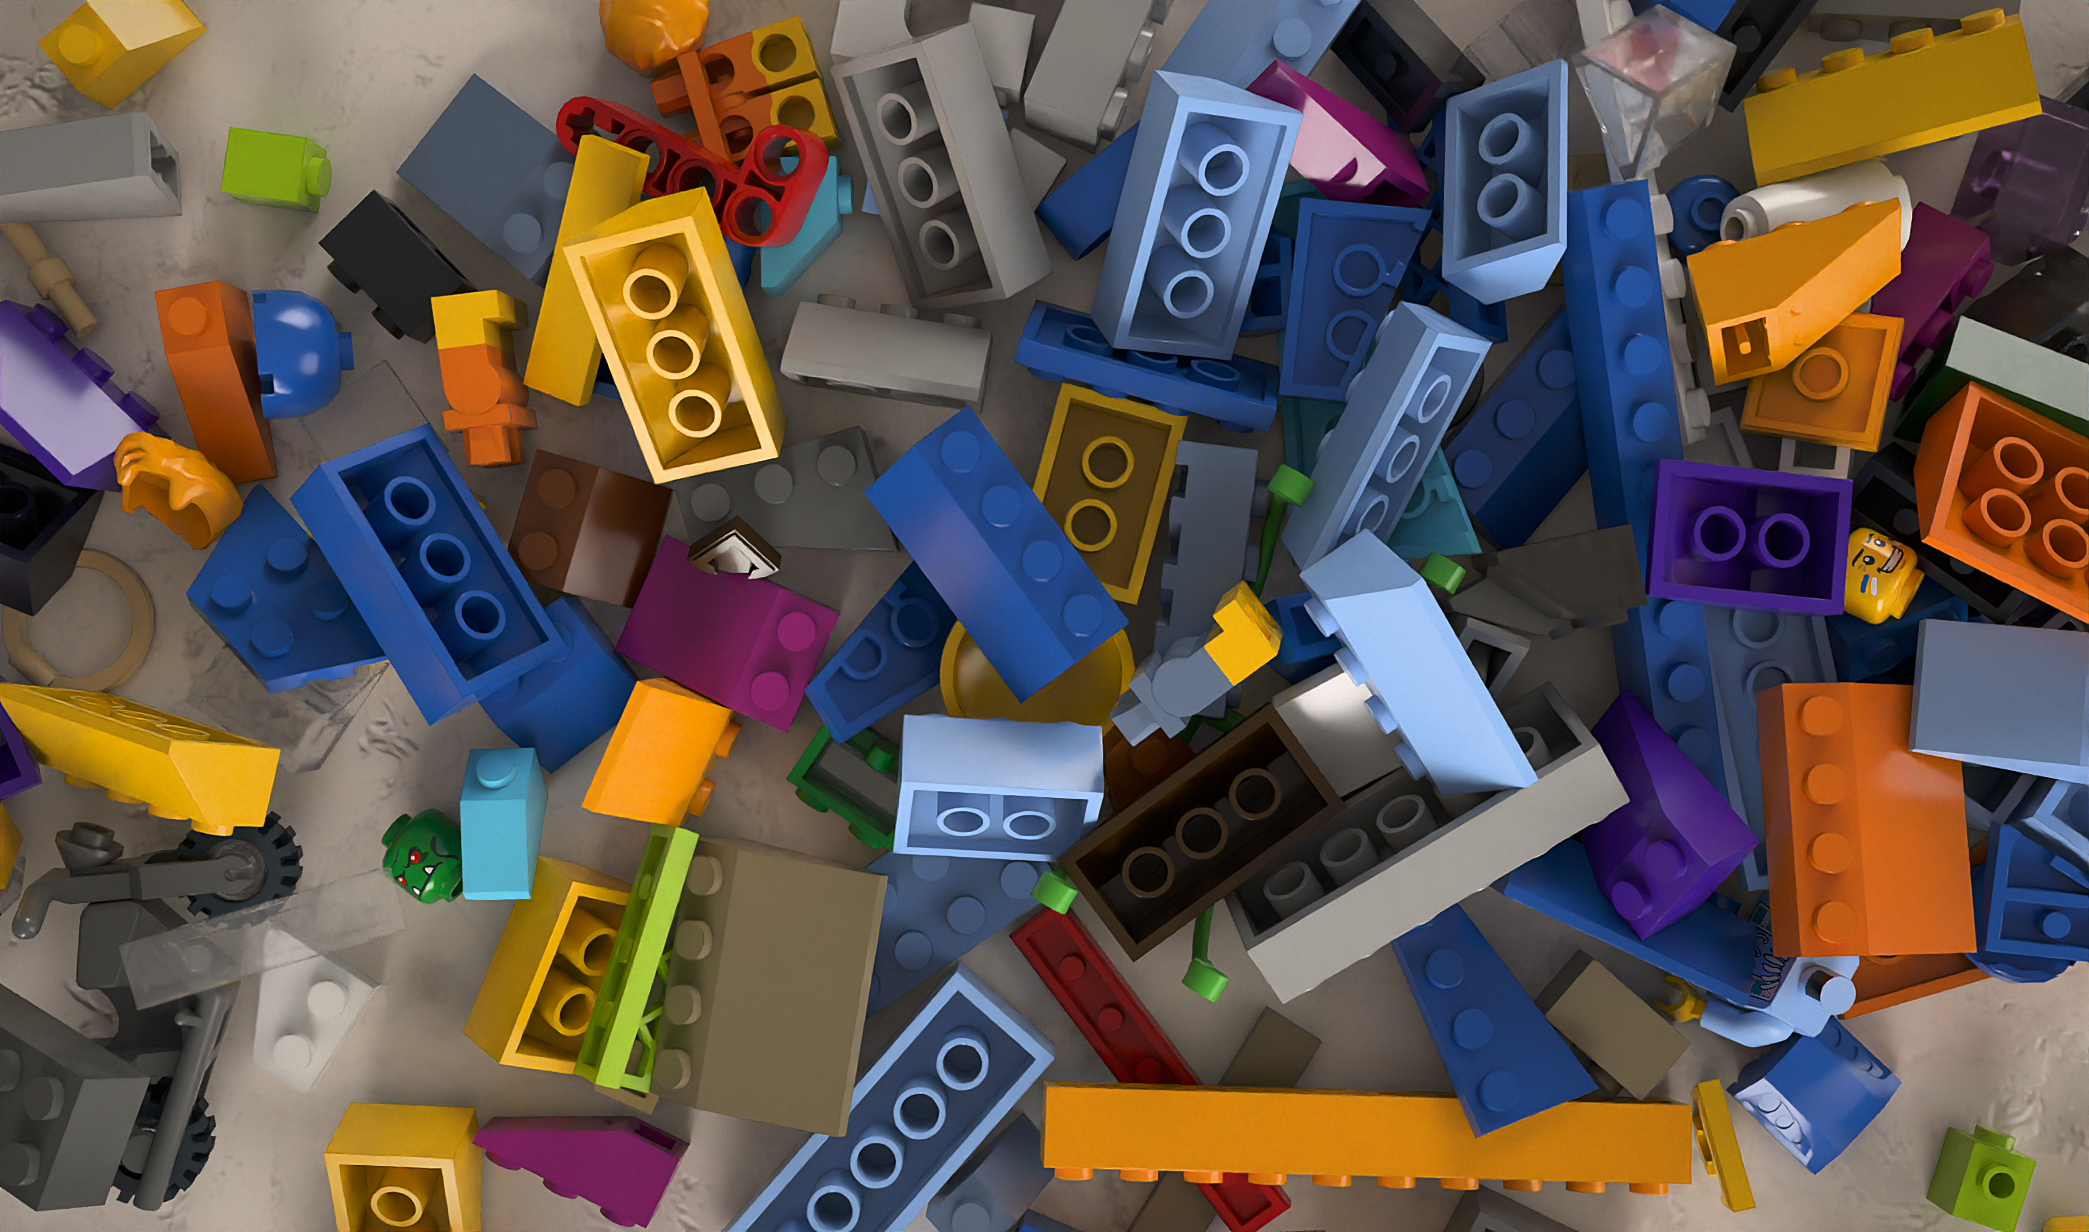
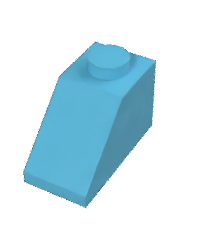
(820, 228)
(501, 823)

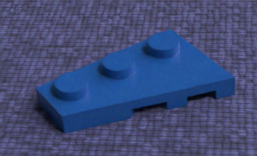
(885, 659)

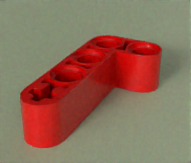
(685, 163)

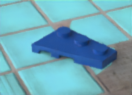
(1340, 289)

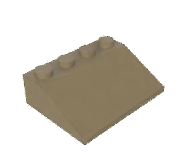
(768, 985)

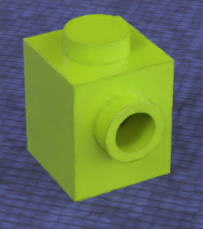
(1982, 1178)

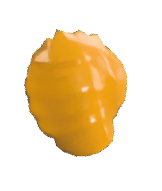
(653, 32)
(176, 487)

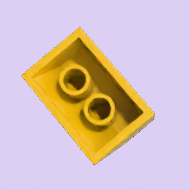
(549, 968)

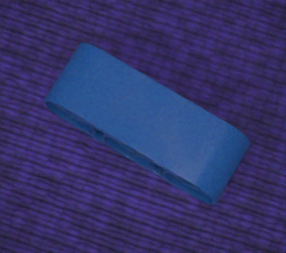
(1086, 204)

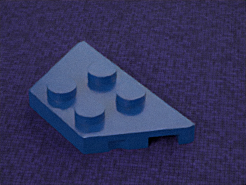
(280, 601)

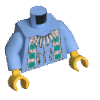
(1784, 993)

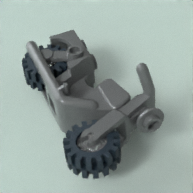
(177, 1036)

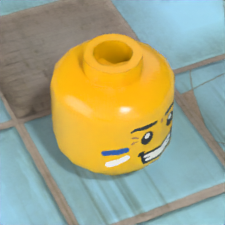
(1879, 576)

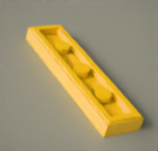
(564, 345)

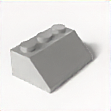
(888, 353)

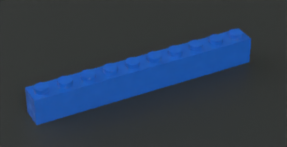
(1627, 425)

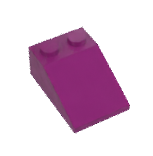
(727, 635)

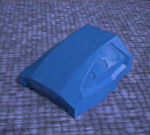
(1815, 1092)

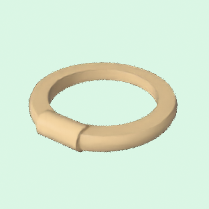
(41, 673)

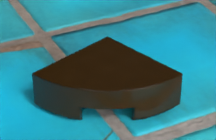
(735, 550)

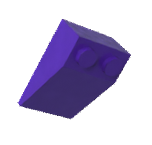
(1748, 538)
(1673, 837)

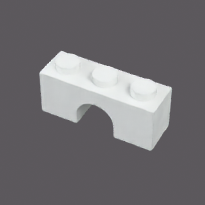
(1002, 33)

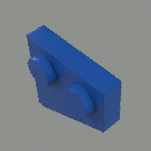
(2032, 900)

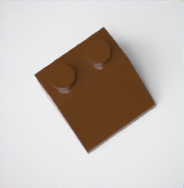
(588, 529)

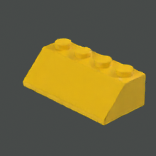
(1891, 98)
(678, 337)
(146, 755)

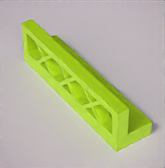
(633, 965)

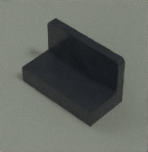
(1404, 60)

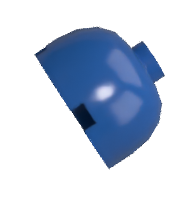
(297, 353)

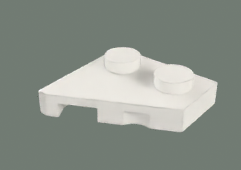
(307, 1017)

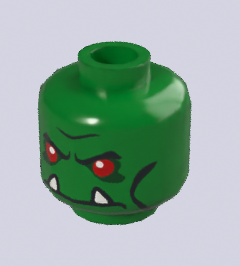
(425, 856)

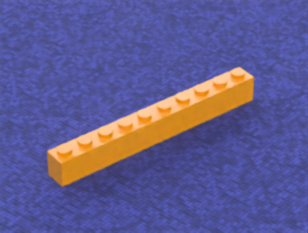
(1357, 1134)

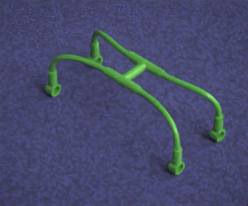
(1290, 487)

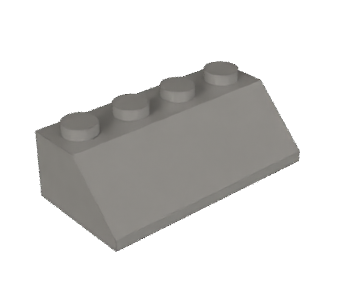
(943, 169)

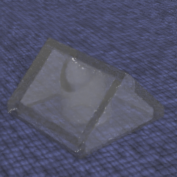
(1653, 85)

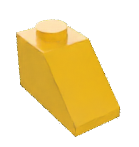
(119, 44)

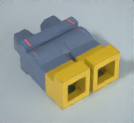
(1198, 668)

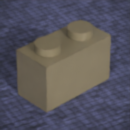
(1611, 1026)

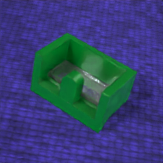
(853, 781)

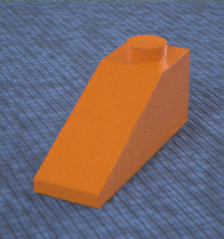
(217, 376)

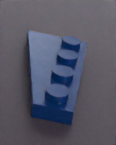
(1485, 1025)

